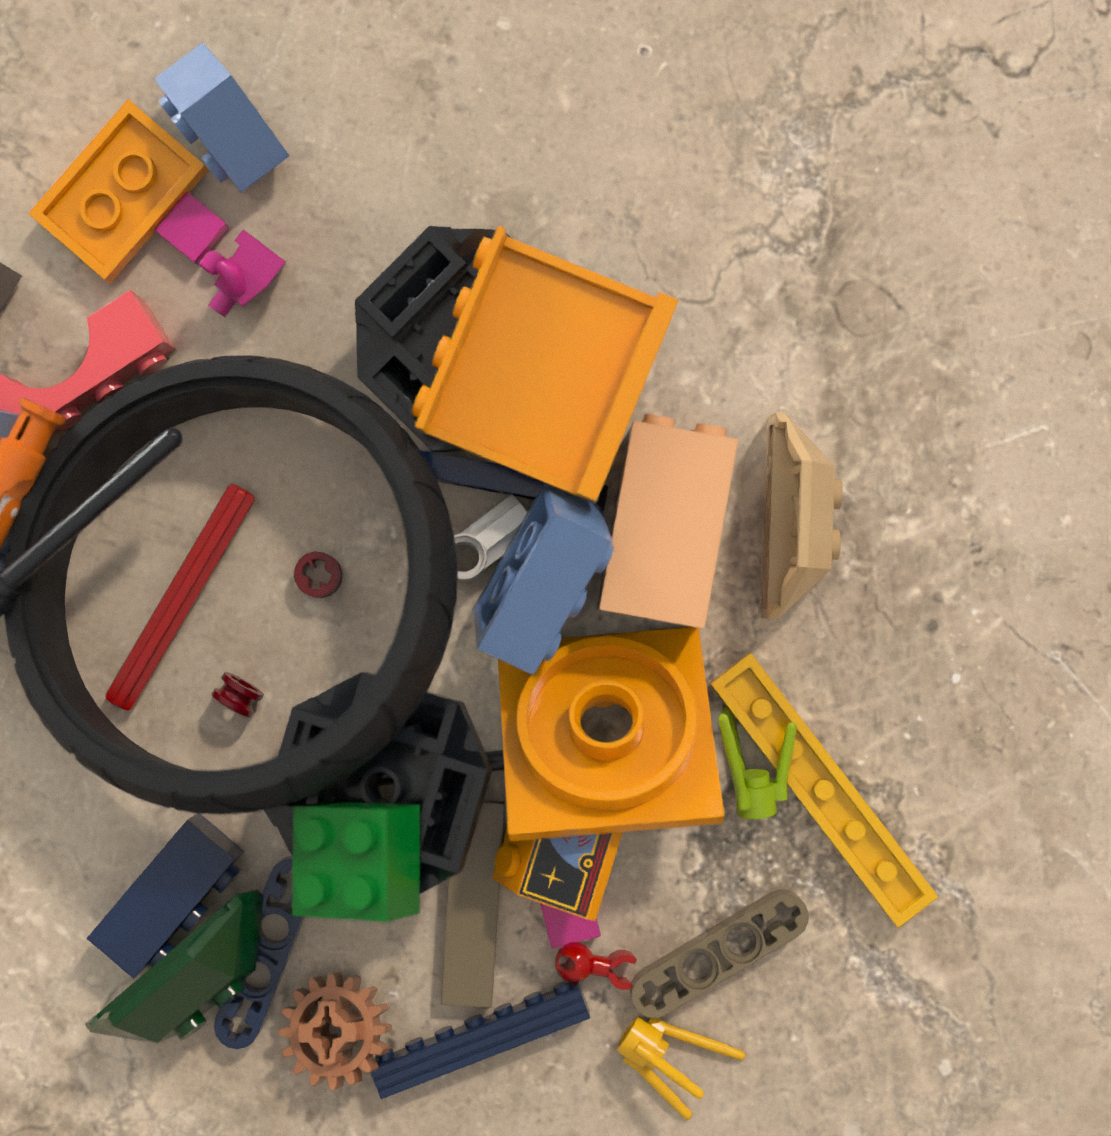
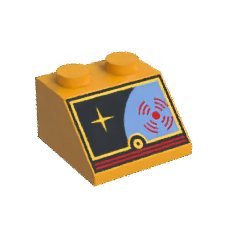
(559, 871)

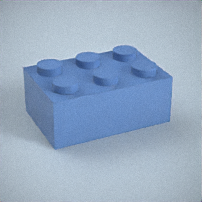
(542, 579)

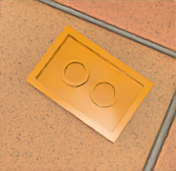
(118, 191)

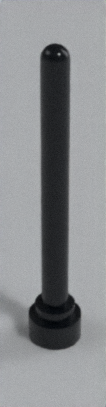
(85, 514)

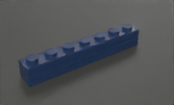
(480, 1038)

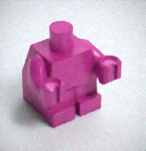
(243, 274)

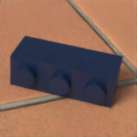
(167, 896)

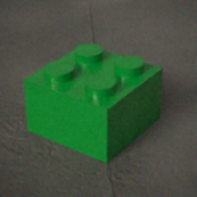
(356, 861)

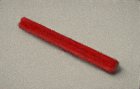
(180, 597)

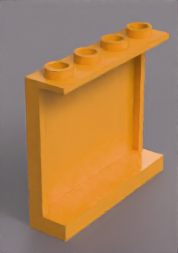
(543, 366)

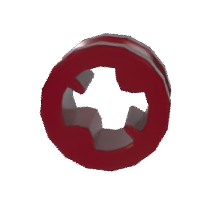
(305, 583)
(237, 694)

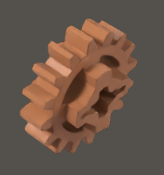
(331, 1049)

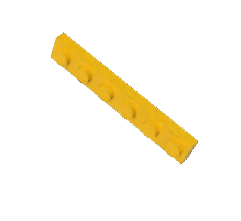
(825, 791)

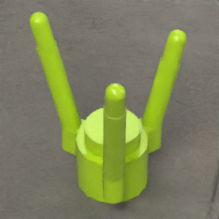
(753, 788)

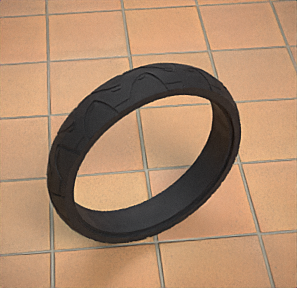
(96, 451)

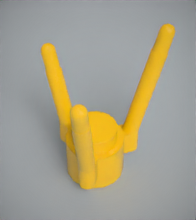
(644, 1050)

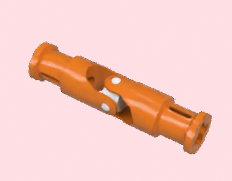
(23, 458)

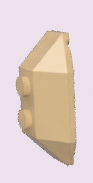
(797, 516)

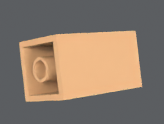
(668, 521)

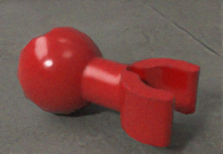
(582, 964)

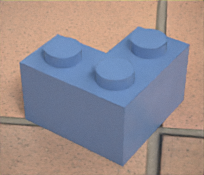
(213, 108)

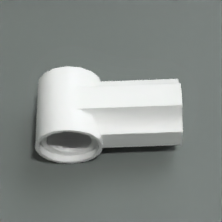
(491, 535)

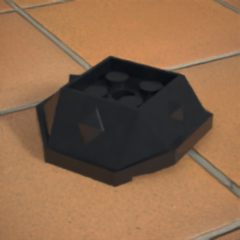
(408, 314)
(432, 763)

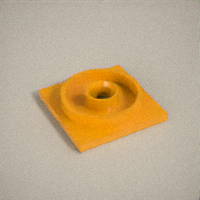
(648, 779)

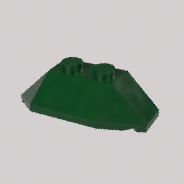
(190, 978)

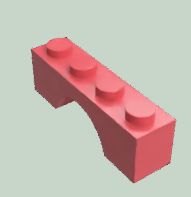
(122, 343)

